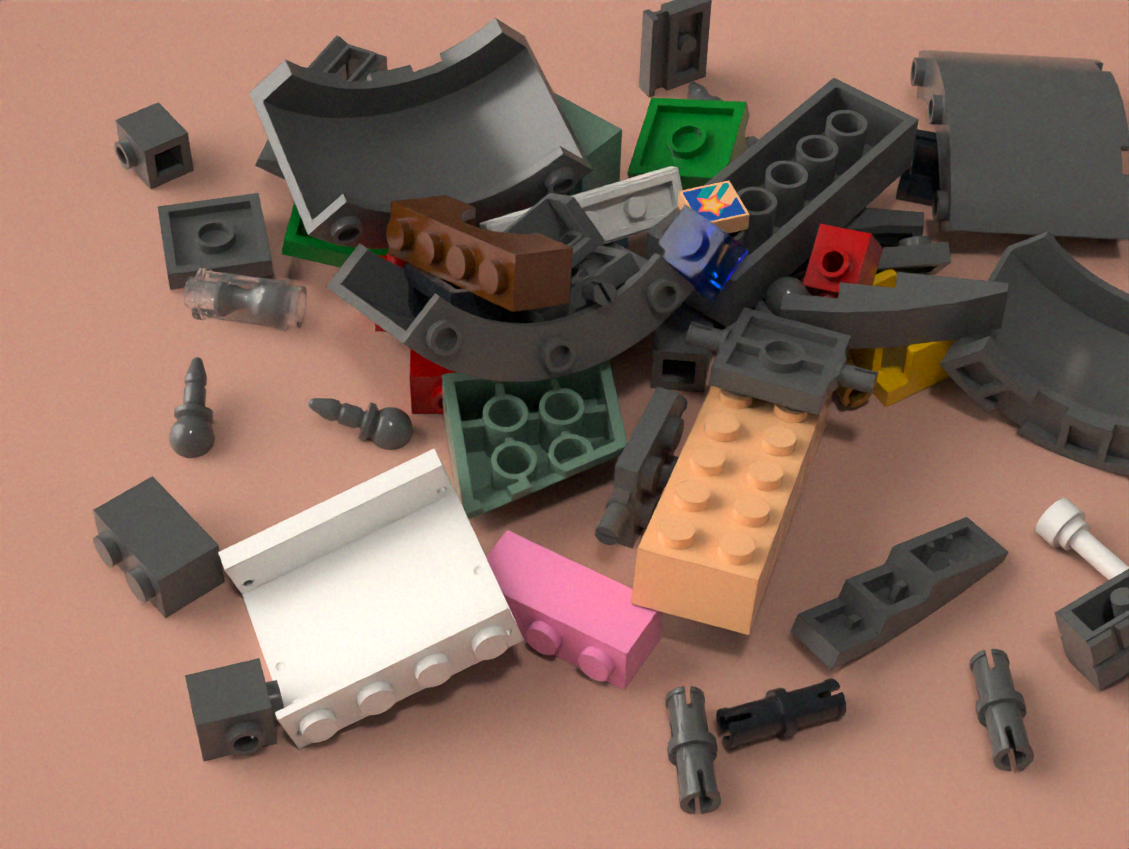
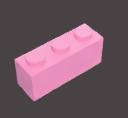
(574, 611)

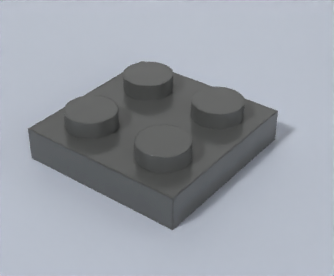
(216, 235)

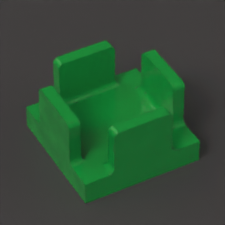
(690, 135)

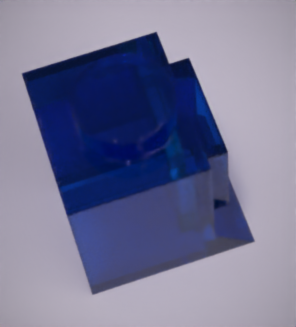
(701, 252)

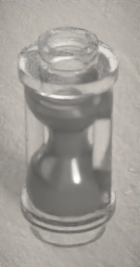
(268, 302)

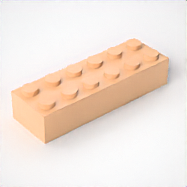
(726, 510)

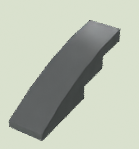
(911, 313)
(899, 594)

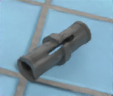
(1001, 710)
(692, 750)

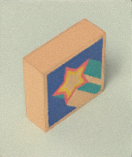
(717, 204)

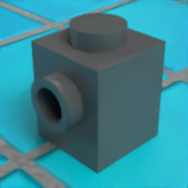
(153, 145)
(234, 709)

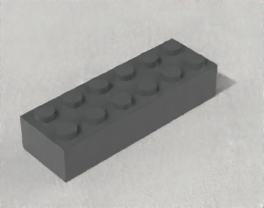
(801, 174)

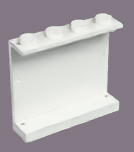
(370, 598)

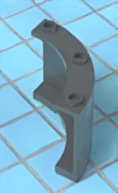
(463, 129)
(1026, 144)
(509, 348)
(1056, 359)

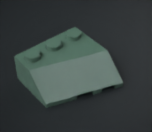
(527, 434)

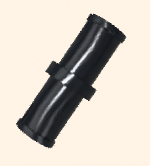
(780, 713)

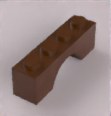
(498, 266)

